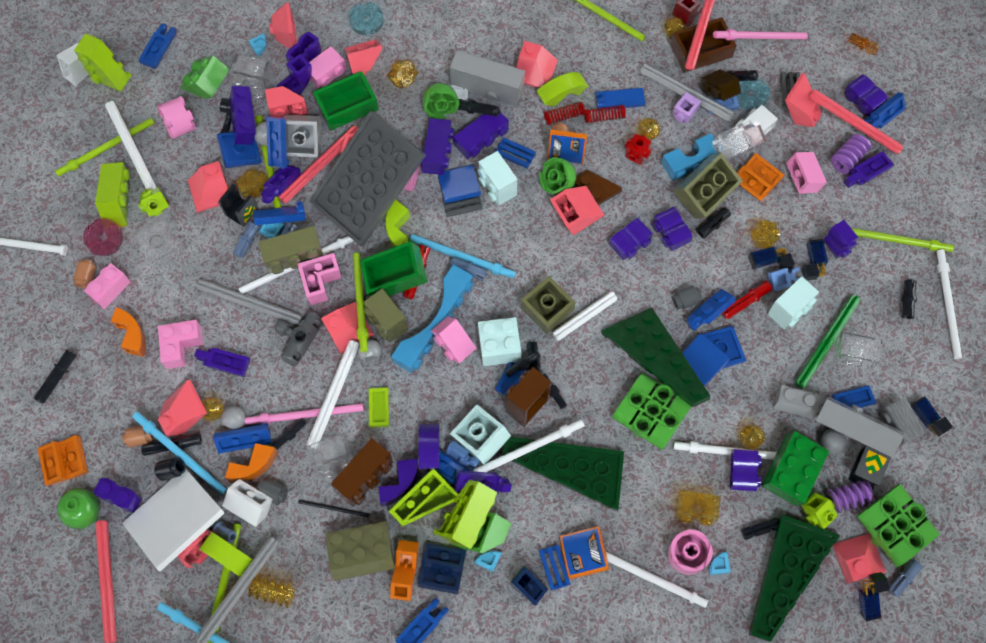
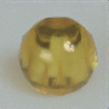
(672, 25)
(649, 128)
(213, 407)
(752, 436)

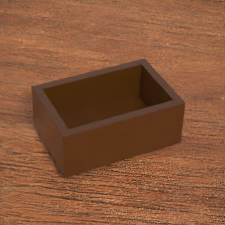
(711, 50)
(527, 396)
(362, 473)

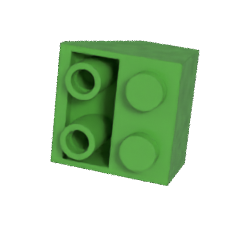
(205, 77)

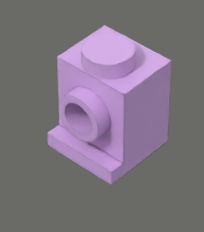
(686, 108)

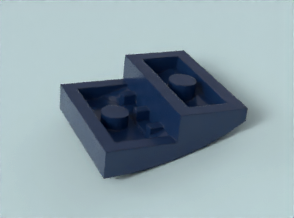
(442, 568)

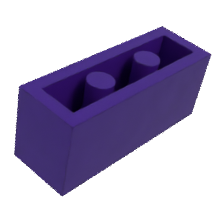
(242, 115)
(480, 134)
(437, 146)

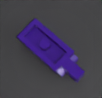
(869, 170)
(279, 183)
(224, 361)
(489, 479)

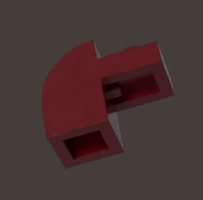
(687, 10)

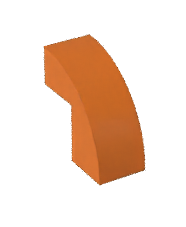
(134, 339)
(260, 461)
(405, 570)

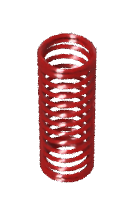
(581, 108)
(589, 119)

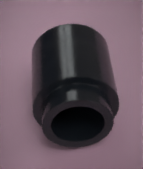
(169, 468)

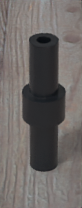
(522, 364)
(556, 396)
(289, 434)

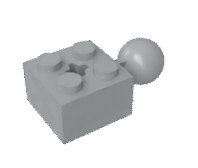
(296, 145)

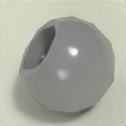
(374, 351)
(233, 417)
(833, 441)

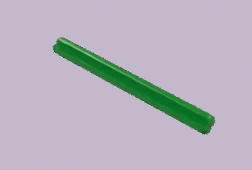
(827, 341)

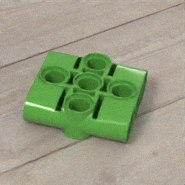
(641, 389)
(920, 534)

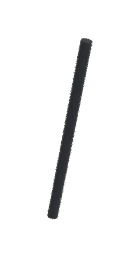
(333, 508)

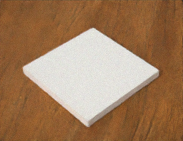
(172, 519)

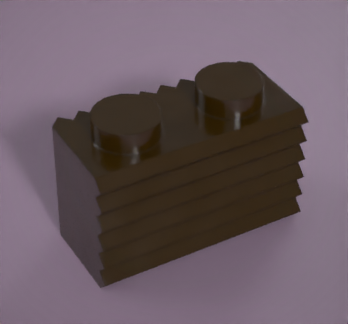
(721, 85)

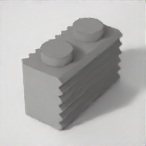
(797, 402)
(903, 418)

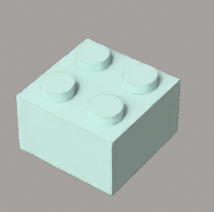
(497, 178)
(794, 303)
(499, 341)
(480, 434)

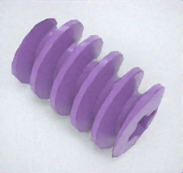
(850, 153)
(850, 495)

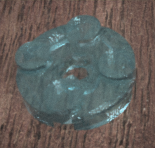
(368, 27)
(761, 91)

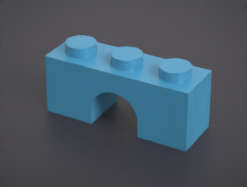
(679, 165)

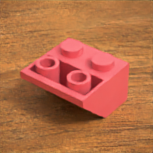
(284, 101)
(577, 208)

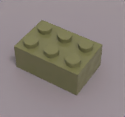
(708, 185)
(290, 249)
(360, 551)

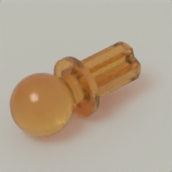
(870, 47)

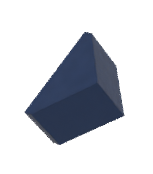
(528, 586)

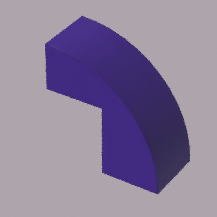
(300, 74)
(429, 445)
(407, 477)

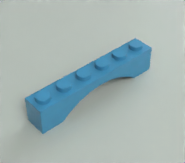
(411, 351)

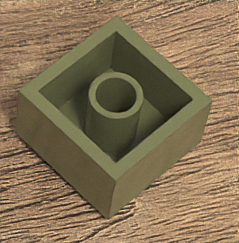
(547, 304)
(385, 316)

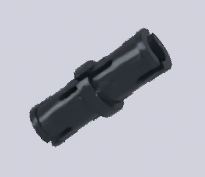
(713, 222)
(909, 299)

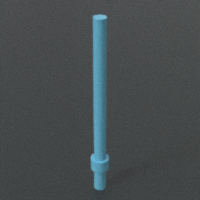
(495, 268)
(150, 428)
(178, 617)

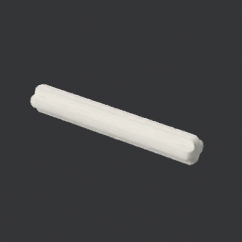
(584, 315)

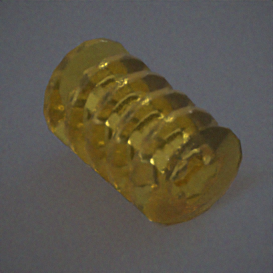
(272, 590)

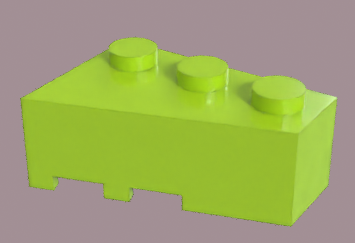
(99, 63)
(113, 193)
(423, 499)
(468, 515)

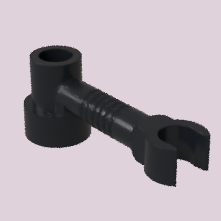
(225, 108)

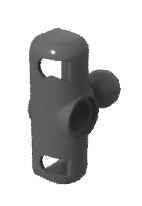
(304, 328)

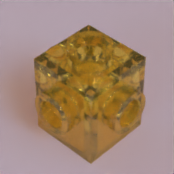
(402, 73)
(252, 183)
(765, 234)

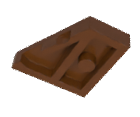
(598, 186)

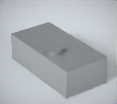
(487, 78)
(860, 426)

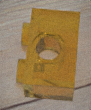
(709, 503)

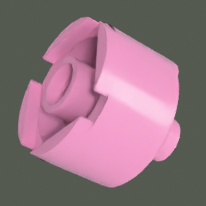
(176, 117)
(699, 546)

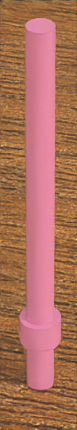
(732, 34)
(266, 418)

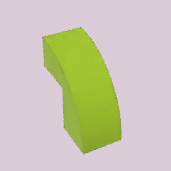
(561, 86)
(395, 219)
(226, 554)

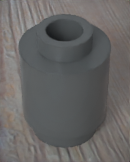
(686, 297)
(273, 490)

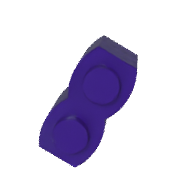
(307, 46)
(865, 95)
(672, 229)
(630, 239)
(841, 239)
(744, 470)
(118, 495)

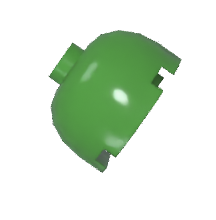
(440, 98)
(557, 175)
(78, 508)

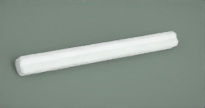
(130, 146)
(333, 393)

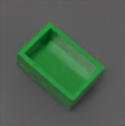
(345, 100)
(394, 270)
(795, 468)

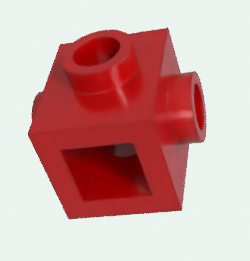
(638, 148)

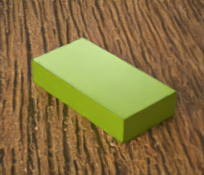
(378, 407)

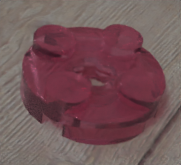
(110, 245)

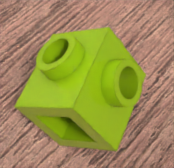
(155, 196)
(819, 510)

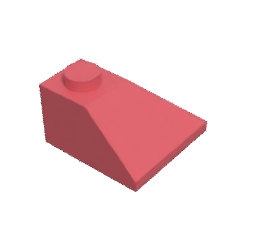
(284, 26)
(363, 55)
(537, 64)
(801, 107)
(208, 186)
(343, 326)
(181, 410)
(858, 558)

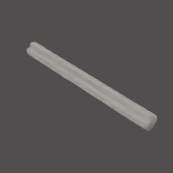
(681, 89)
(249, 301)
(236, 592)

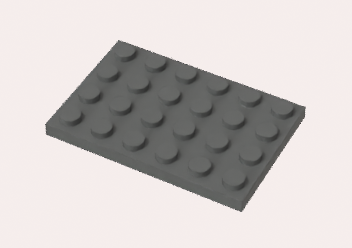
(367, 178)

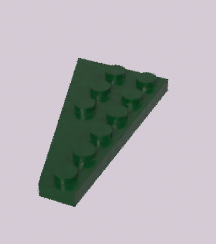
(656, 351)
(583, 469)
(790, 568)

